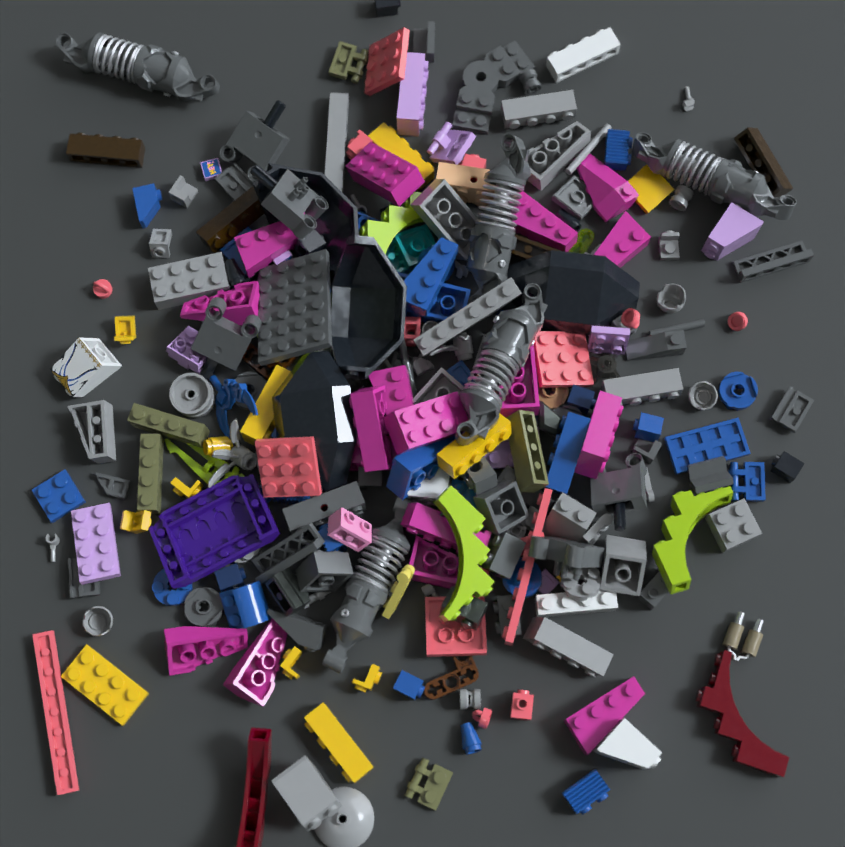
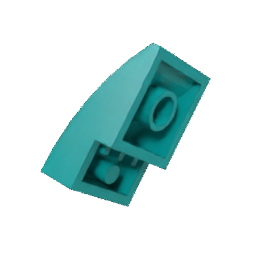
(407, 247)

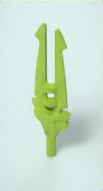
(202, 472)

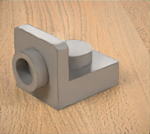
(160, 243)
(669, 245)

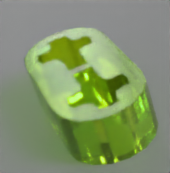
(584, 247)

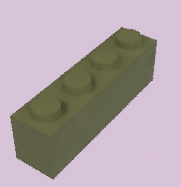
(168, 425)
(527, 452)
(150, 473)

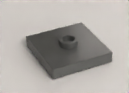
(574, 198)

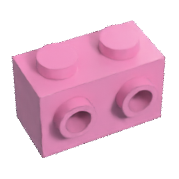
(349, 529)

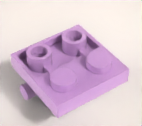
(450, 145)
(608, 340)
(181, 351)

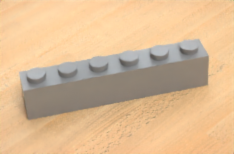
(467, 316)

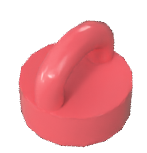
(102, 288)
(630, 318)
(737, 321)
(484, 719)

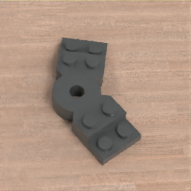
(476, 97)

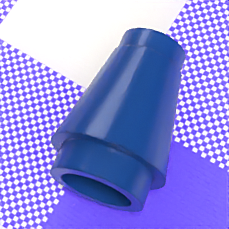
(470, 739)

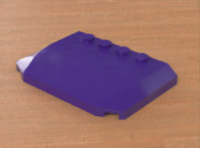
(213, 529)

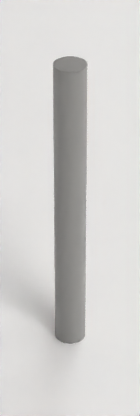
(585, 152)

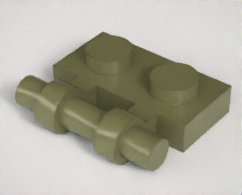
(343, 60)
(434, 787)

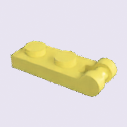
(398, 590)

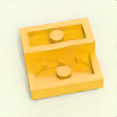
(650, 187)

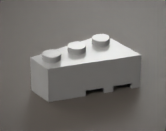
(96, 429)

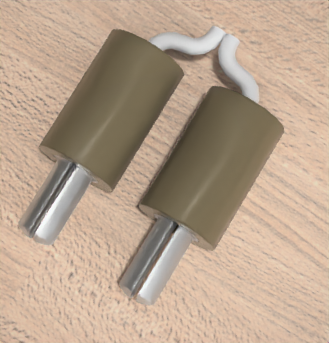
(734, 635)

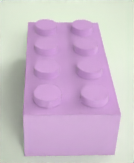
(412, 95)

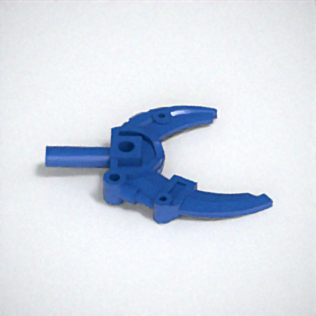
(227, 396)

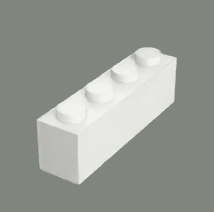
(582, 54)
(560, 604)

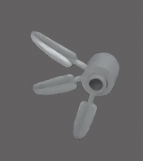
(461, 346)
(239, 455)

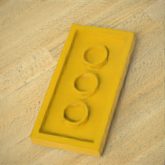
(105, 685)

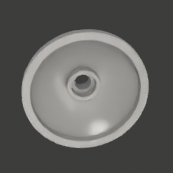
(358, 823)

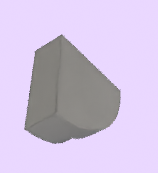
(421, 366)

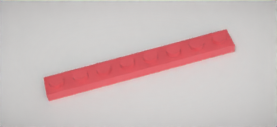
(524, 574)
(55, 713)

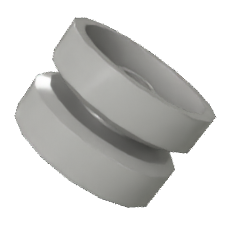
(192, 385)

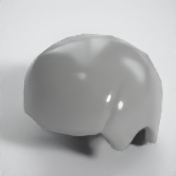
(671, 298)
(703, 395)
(97, 621)

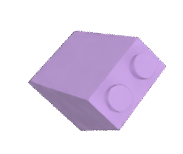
(731, 232)

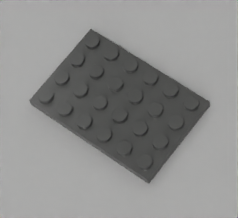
(294, 308)

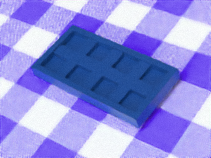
(707, 443)

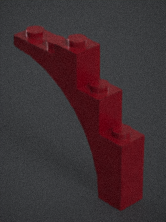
(750, 749)
(256, 788)

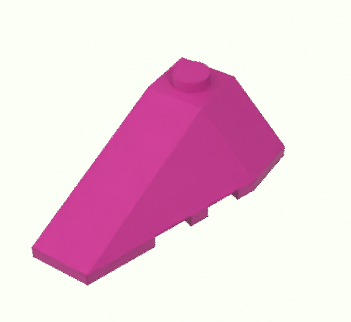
(607, 189)
(240, 303)
(194, 646)
(257, 668)

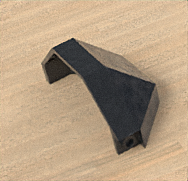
(334, 224)
(577, 289)
(365, 308)
(317, 404)

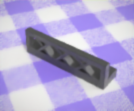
(772, 266)
(288, 560)

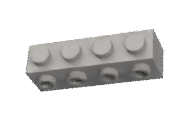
(538, 109)
(645, 386)

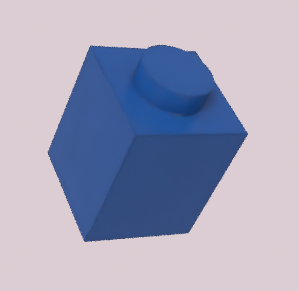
(648, 427)
(409, 685)

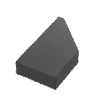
(114, 486)

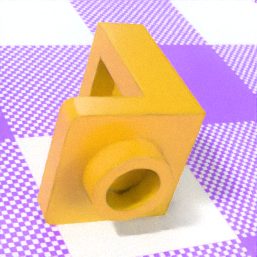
(125, 329)
(181, 489)
(135, 522)
(290, 657)
(372, 677)

